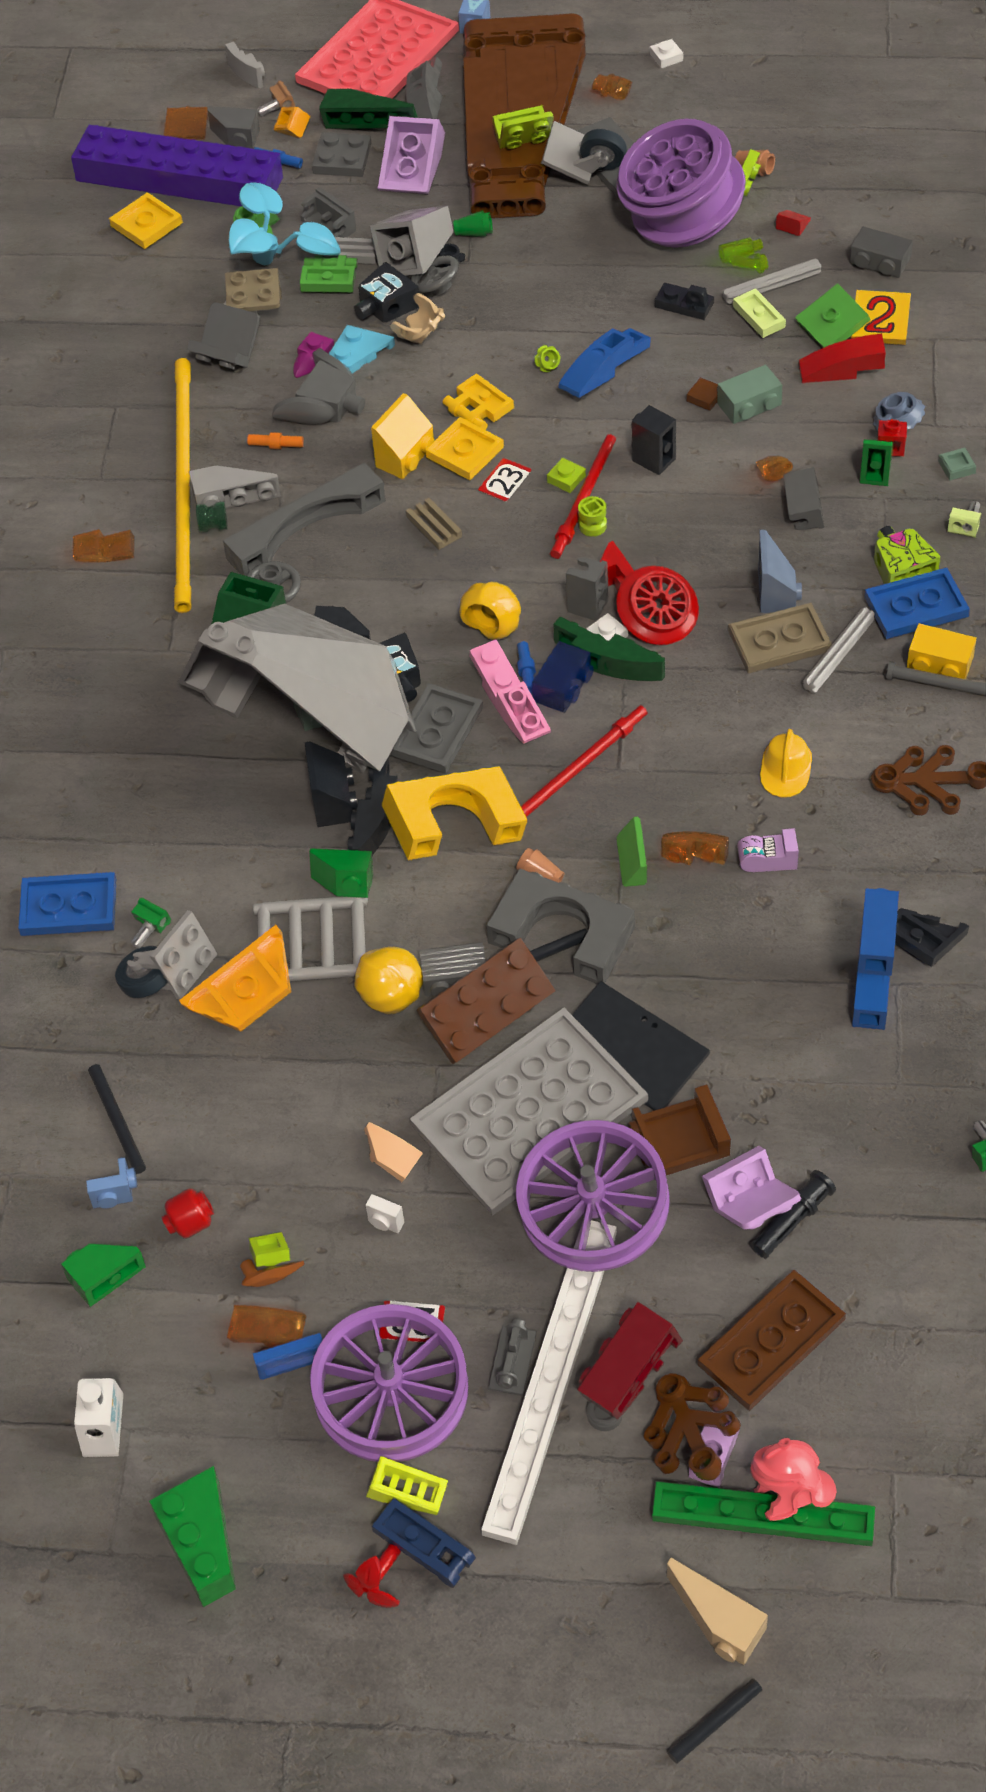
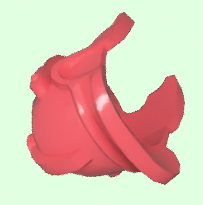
(793, 1474)

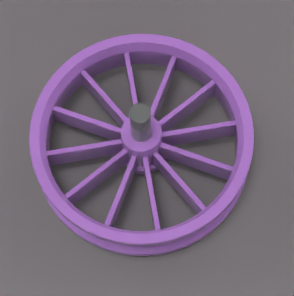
(592, 1195)
(389, 1382)

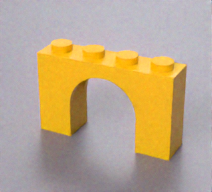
(480, 791)

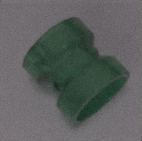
(211, 517)

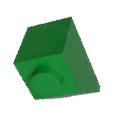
(876, 462)
(342, 871)
(101, 1269)

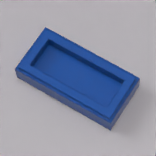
(287, 1356)

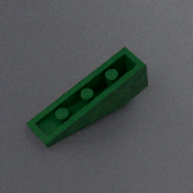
(361, 109)

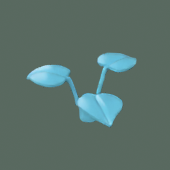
(249, 238)

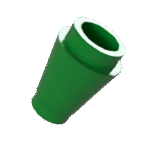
(474, 225)

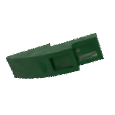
(614, 658)

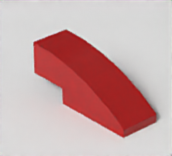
(844, 359)

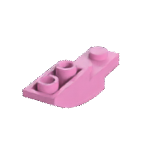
(507, 693)

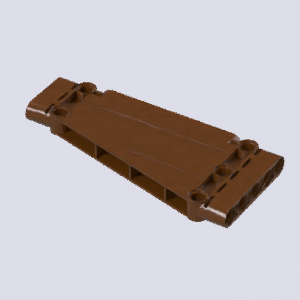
(509, 69)

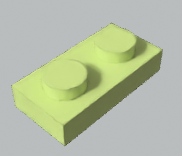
(759, 313)

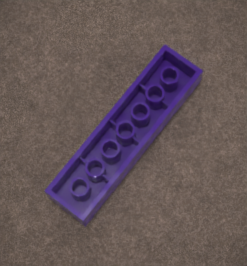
(172, 165)

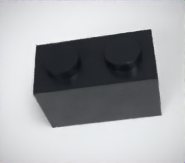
(653, 439)

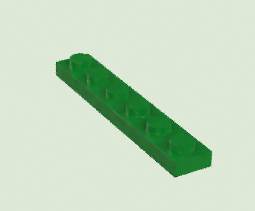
(747, 1510)

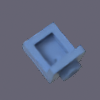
(113, 1190)

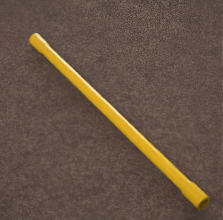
(182, 589)

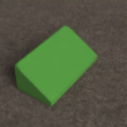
(632, 854)

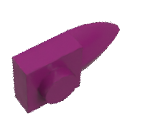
(304, 362)

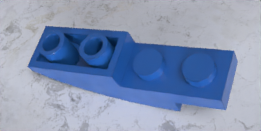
(599, 360)

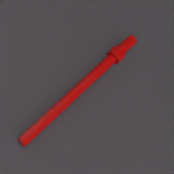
(566, 532)
(620, 729)

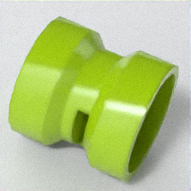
(592, 516)

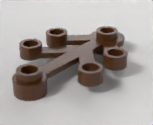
(927, 779)
(673, 1393)

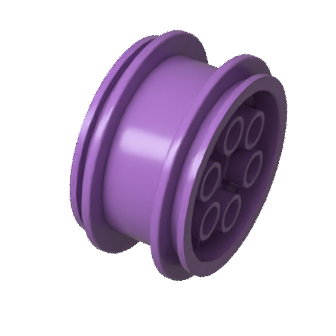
(681, 183)

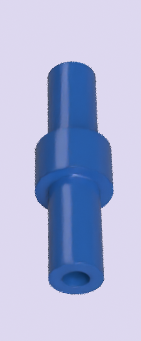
(287, 159)
(525, 664)

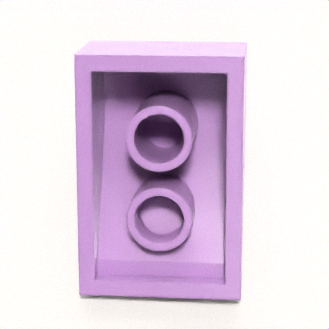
(411, 154)

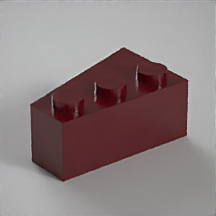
(628, 1360)

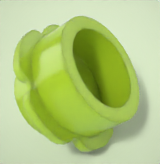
(553, 358)

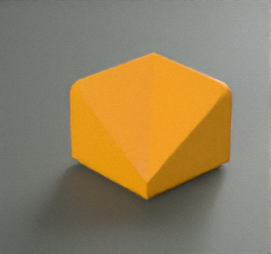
(292, 121)

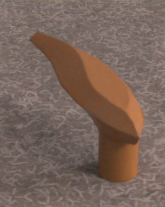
(266, 1276)

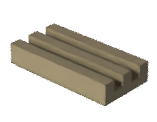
(433, 514)

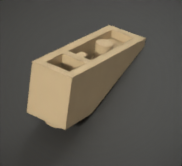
(725, 1619)

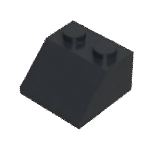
(330, 785)

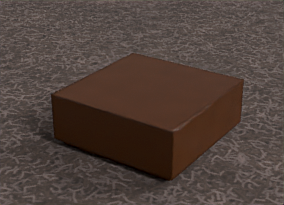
(703, 394)

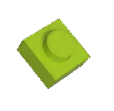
(566, 475)
(269, 1249)

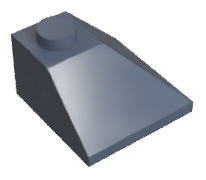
(776, 577)

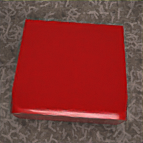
(792, 222)

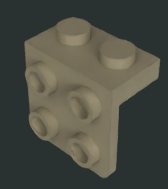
(253, 289)

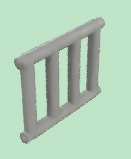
(325, 906)

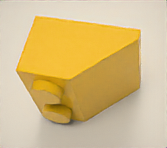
(401, 437)

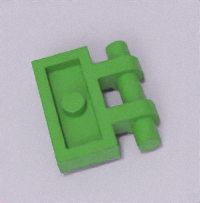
(328, 274)

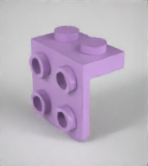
(748, 1190)

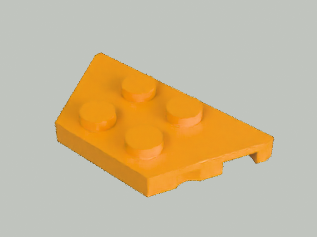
(245, 984)

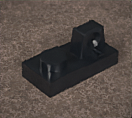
(684, 301)

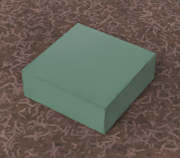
(957, 464)

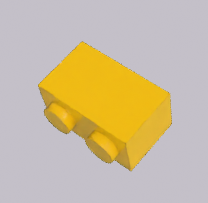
(941, 651)

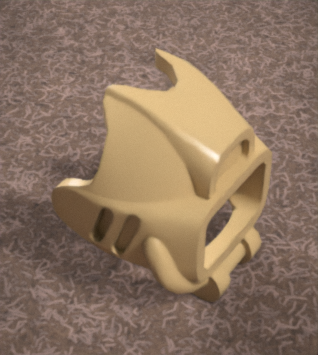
(421, 322)

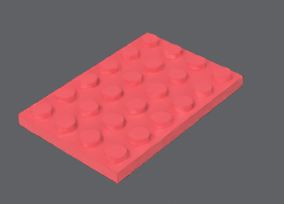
(378, 49)

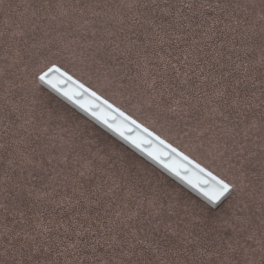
(544, 1396)

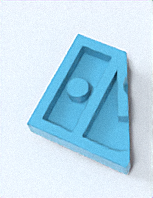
(359, 346)

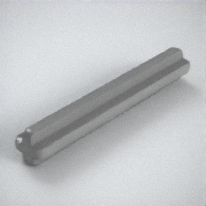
(774, 280)
(838, 650)

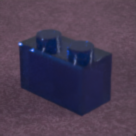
(562, 677)

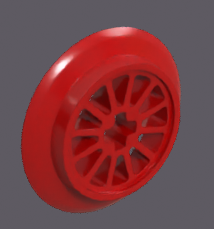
(642, 627)

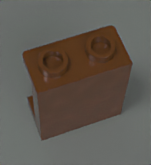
(685, 1132)

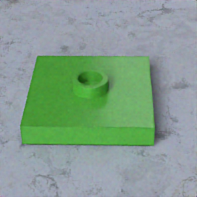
(832, 317)

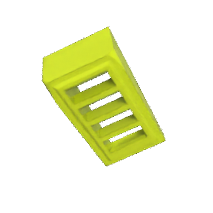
(398, 1471)

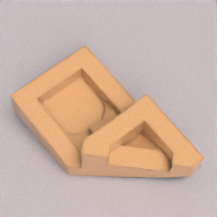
(391, 1151)

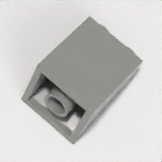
(412, 238)

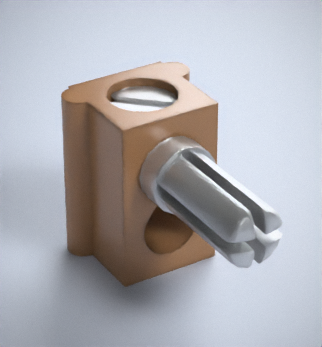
(281, 98)

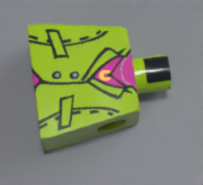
(903, 555)

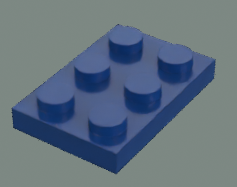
(920, 599)
(67, 904)

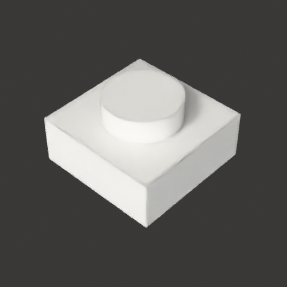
(666, 53)
(607, 627)
(384, 1214)

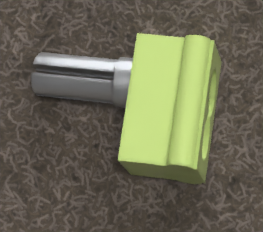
(965, 521)

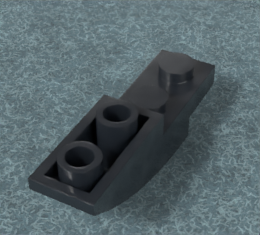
(370, 820)

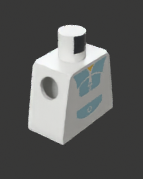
(98, 1408)

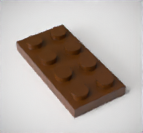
(485, 1000)
(771, 1340)

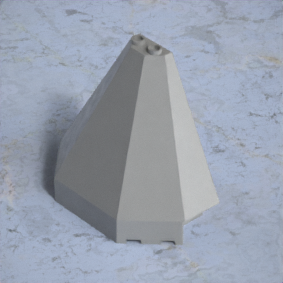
(321, 667)

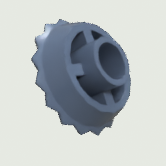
(901, 407)

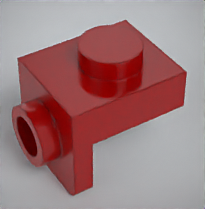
(893, 431)

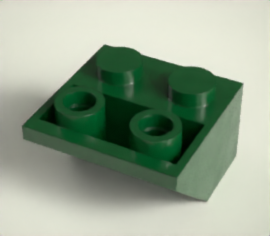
(244, 596)

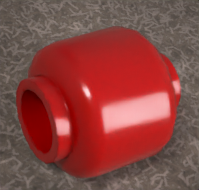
(187, 1213)

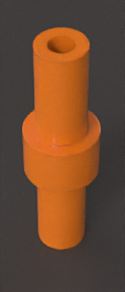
(275, 440)

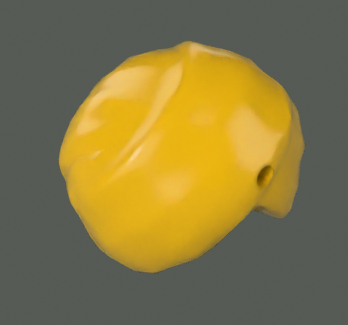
(490, 609)
(388, 979)

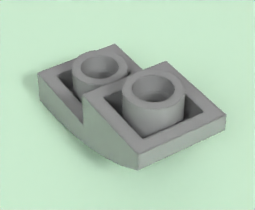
(244, 65)

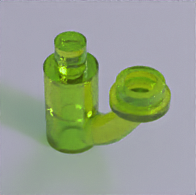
(738, 251)

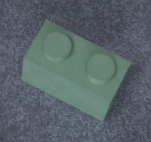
(749, 394)

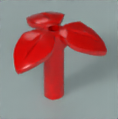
(370, 1575)

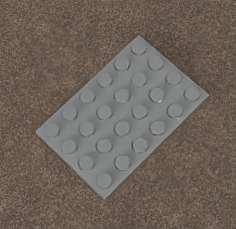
(520, 1097)

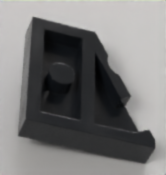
(925, 936)

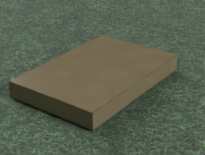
(779, 637)

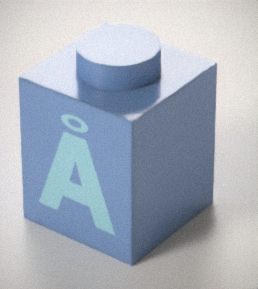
(473, 10)

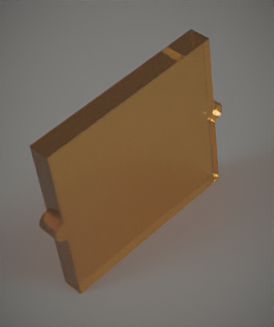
(186, 122)

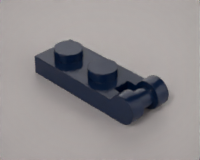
(422, 1542)

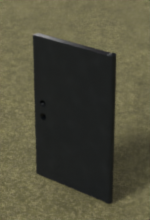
(649, 1050)

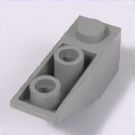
(232, 486)

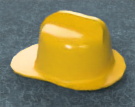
(786, 765)

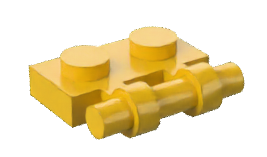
(481, 395)

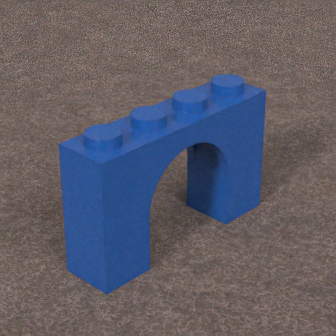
(875, 958)

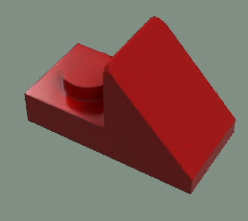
(617, 565)

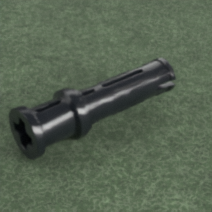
(784, 1223)

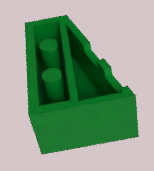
(197, 1533)

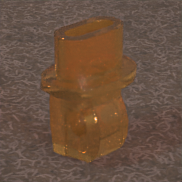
(612, 85)
(774, 467)

